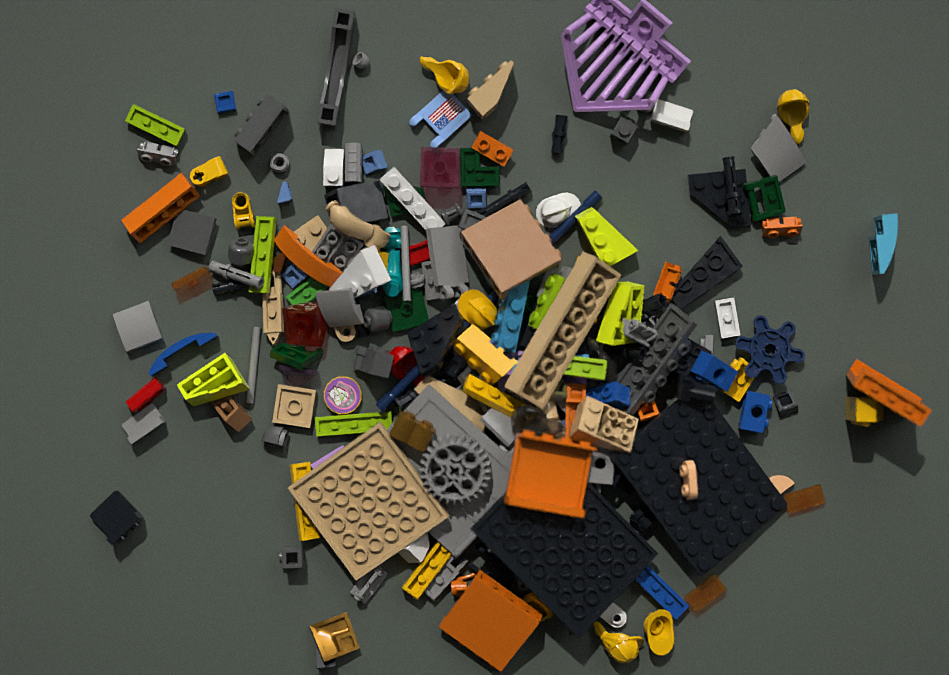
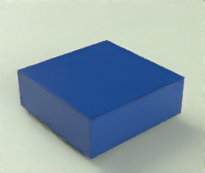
(225, 102)

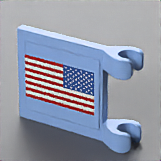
(444, 115)

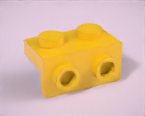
(741, 381)

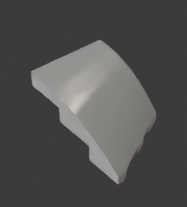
(777, 150)

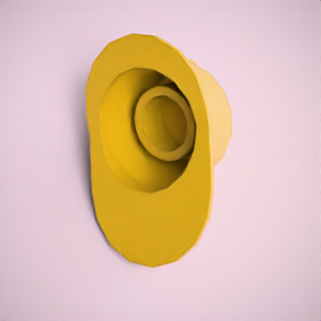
(477, 309)
(660, 631)

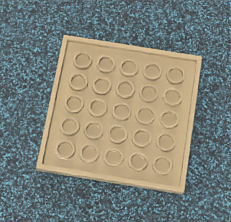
(368, 501)

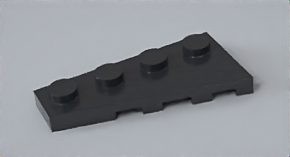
(708, 272)

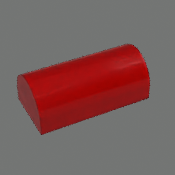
(145, 395)

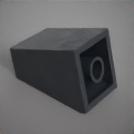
(362, 200)

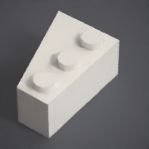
(363, 273)

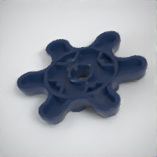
(778, 340)

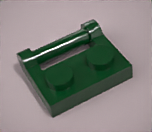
(770, 195)

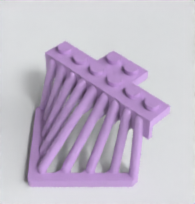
(640, 32)

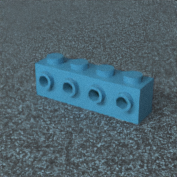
(509, 318)

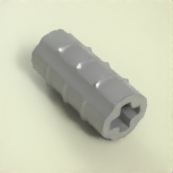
(353, 162)

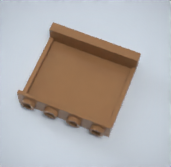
(510, 247)

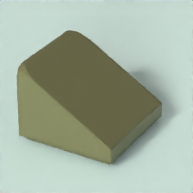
(560, 392)

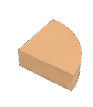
(781, 482)

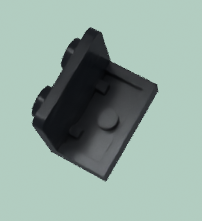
(116, 517)

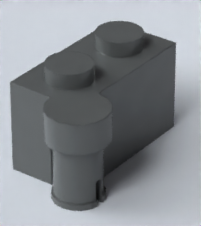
(373, 361)

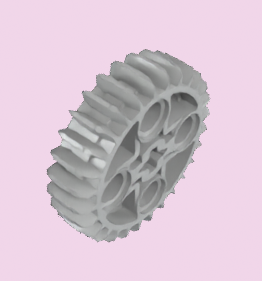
(454, 477)

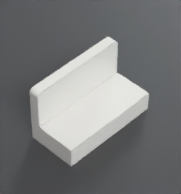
(671, 115)

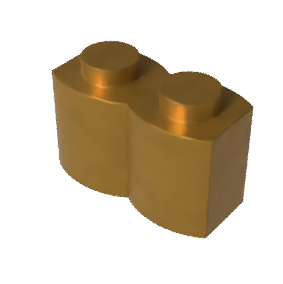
(412, 431)

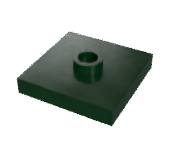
(406, 314)

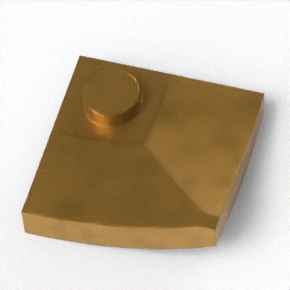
(334, 637)

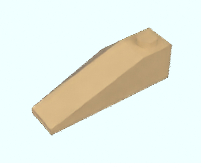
(457, 398)

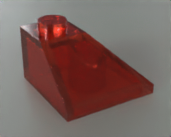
(304, 324)

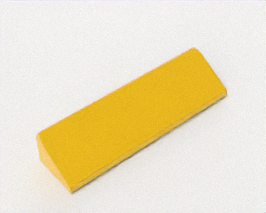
(427, 570)

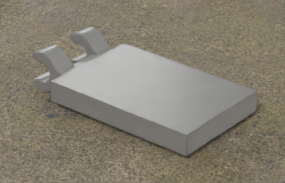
(447, 260)

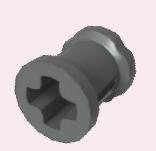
(447, 213)

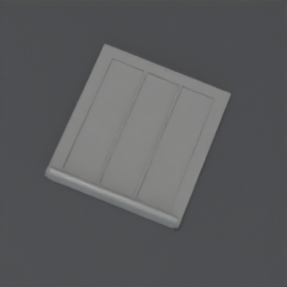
(446, 419)

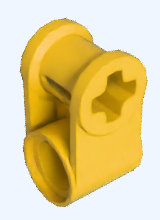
(211, 171)
(243, 213)

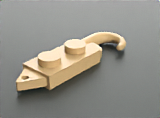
(272, 310)

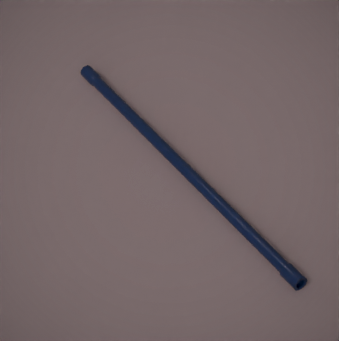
(388, 398)

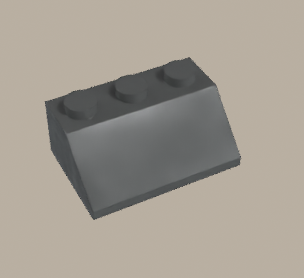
(260, 124)

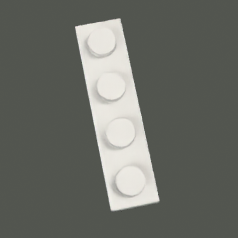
(411, 199)

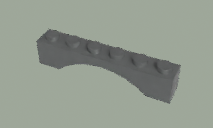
(336, 68)

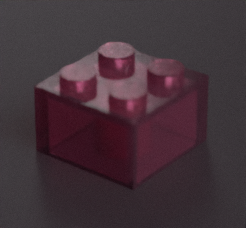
(439, 168)

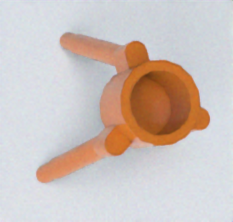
(458, 586)

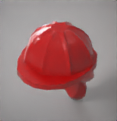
(403, 363)

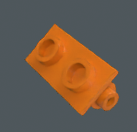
(492, 148)
(772, 228)
(669, 274)

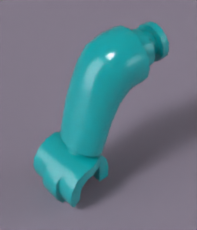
(394, 286)

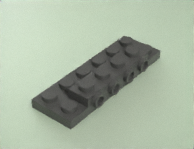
(662, 357)

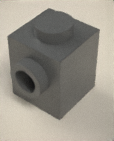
(624, 130)
(292, 557)

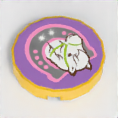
(342, 395)

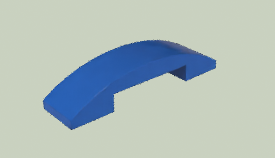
(161, 362)

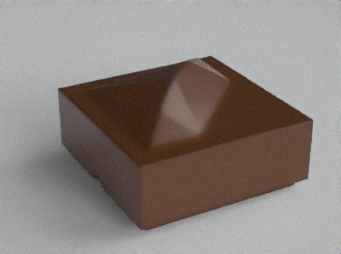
(279, 263)

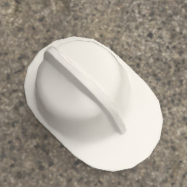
(556, 209)

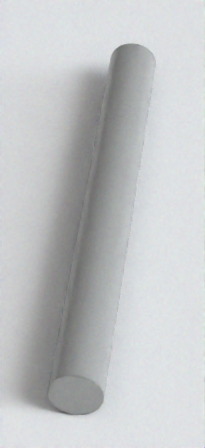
(405, 264)
(253, 364)

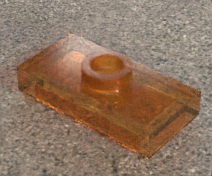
(191, 279)
(804, 498)
(705, 592)

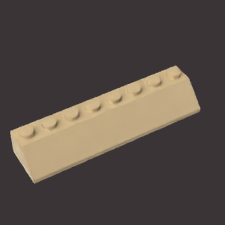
(562, 330)

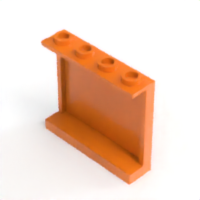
(888, 392)
(548, 474)
(490, 621)

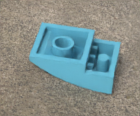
(883, 243)

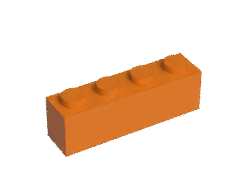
(160, 208)

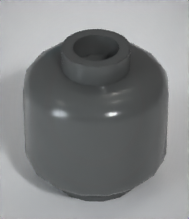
(240, 252)
(377, 318)

